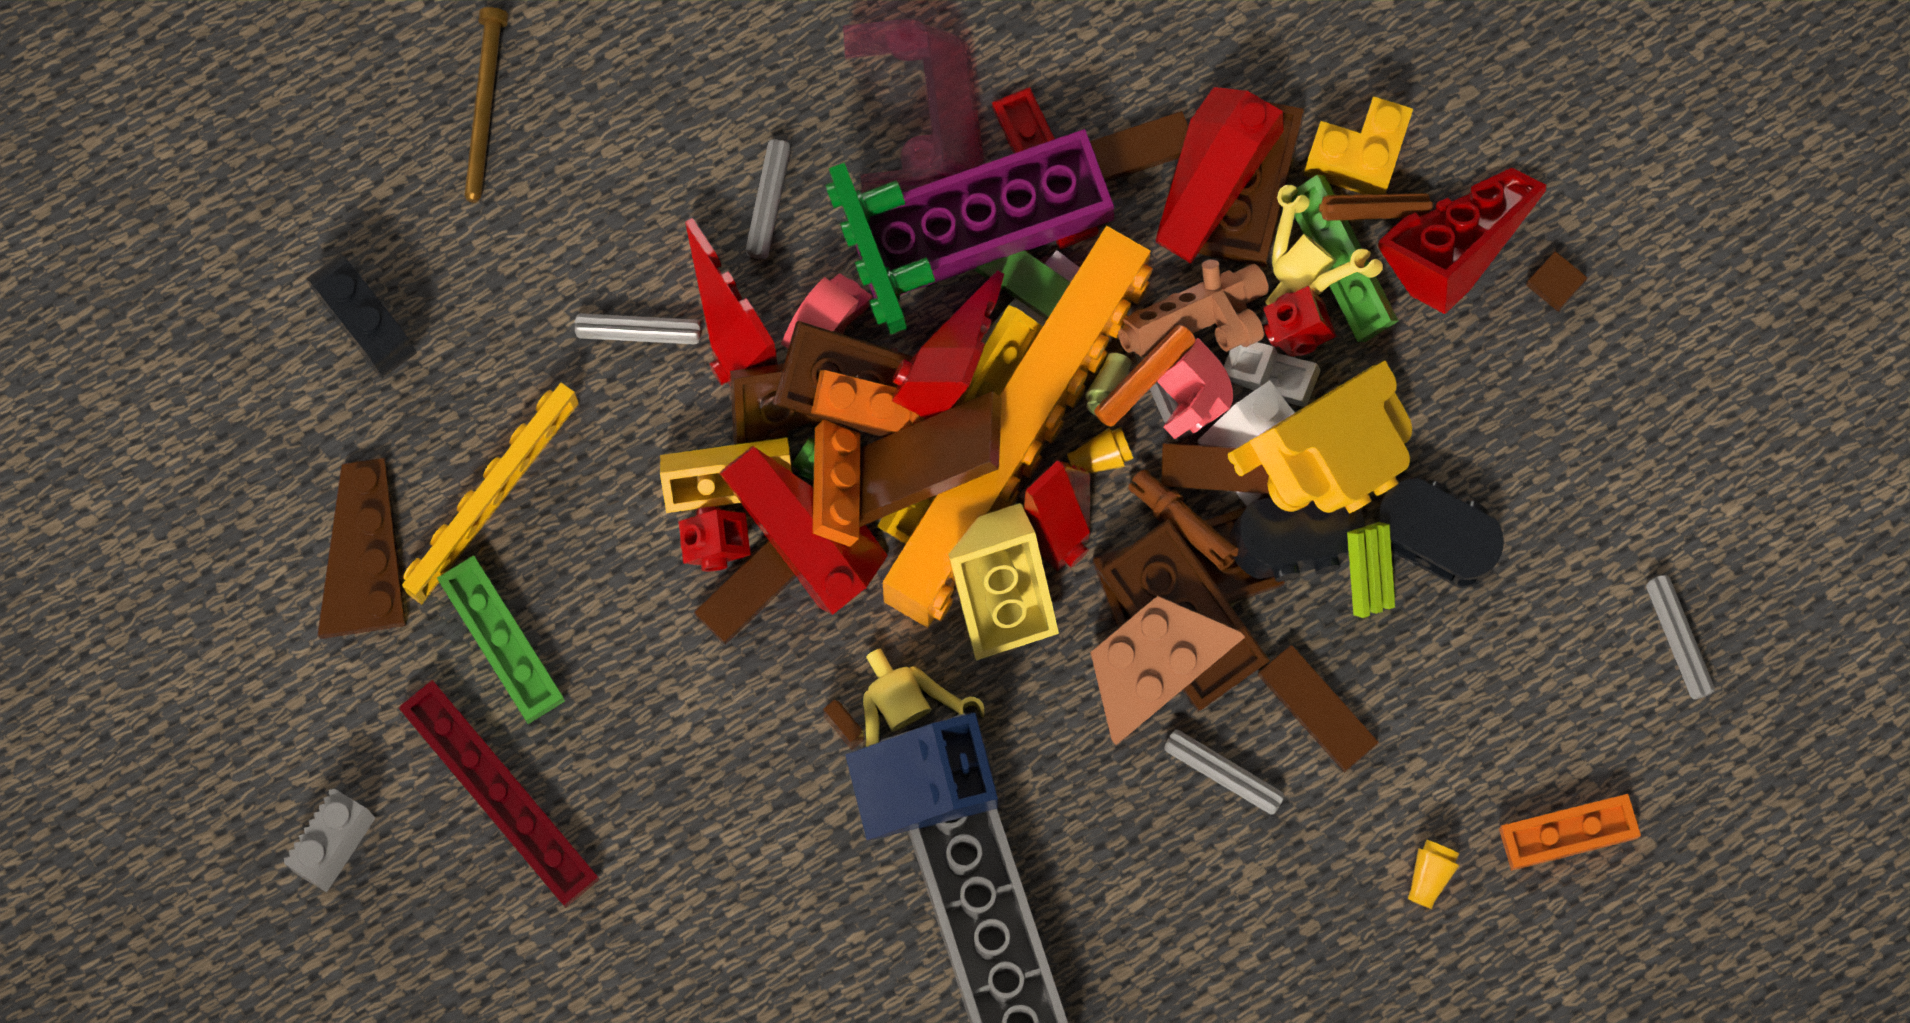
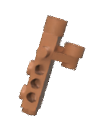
(1200, 307)

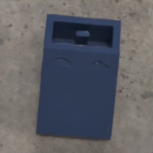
(922, 778)

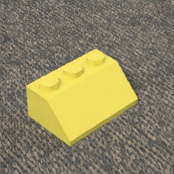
(1002, 583)

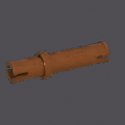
(1192, 527)

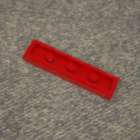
(1026, 128)

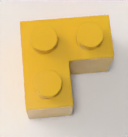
(1363, 159)

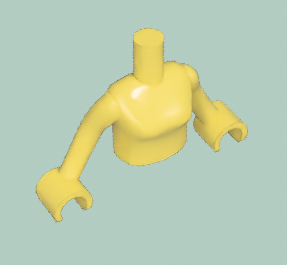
(1308, 261)
(900, 697)

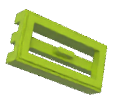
(1376, 567)

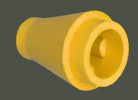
(1102, 452)
(1432, 872)

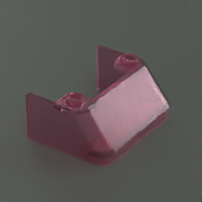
(951, 99)

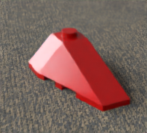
(1217, 160)
(1454, 244)
(732, 324)
(949, 358)
(784, 513)
(1060, 513)

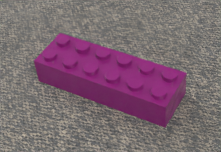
(996, 209)

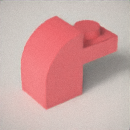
(830, 306)
(1199, 388)

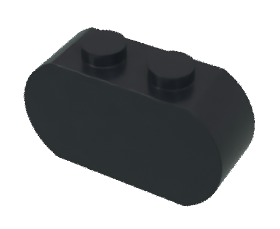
(361, 315)
(1441, 532)
(1287, 542)

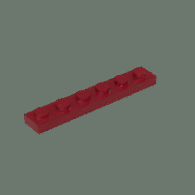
(499, 794)

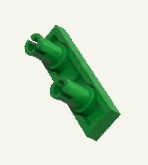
(858, 209)

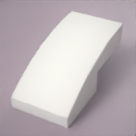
(1260, 363)

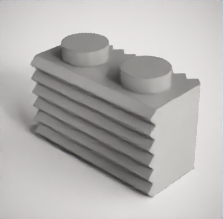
(329, 840)

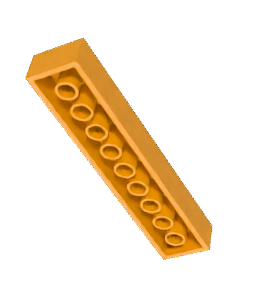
(1030, 414)

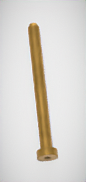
(492, 20)

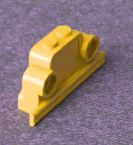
(1334, 446)

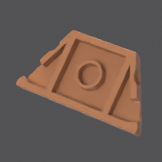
(1155, 660)

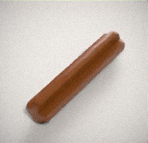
(1374, 206)

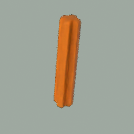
(1145, 375)

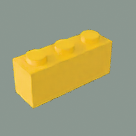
(693, 477)

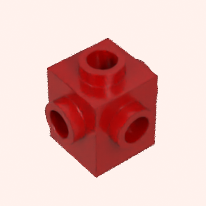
(1298, 322)
(705, 538)

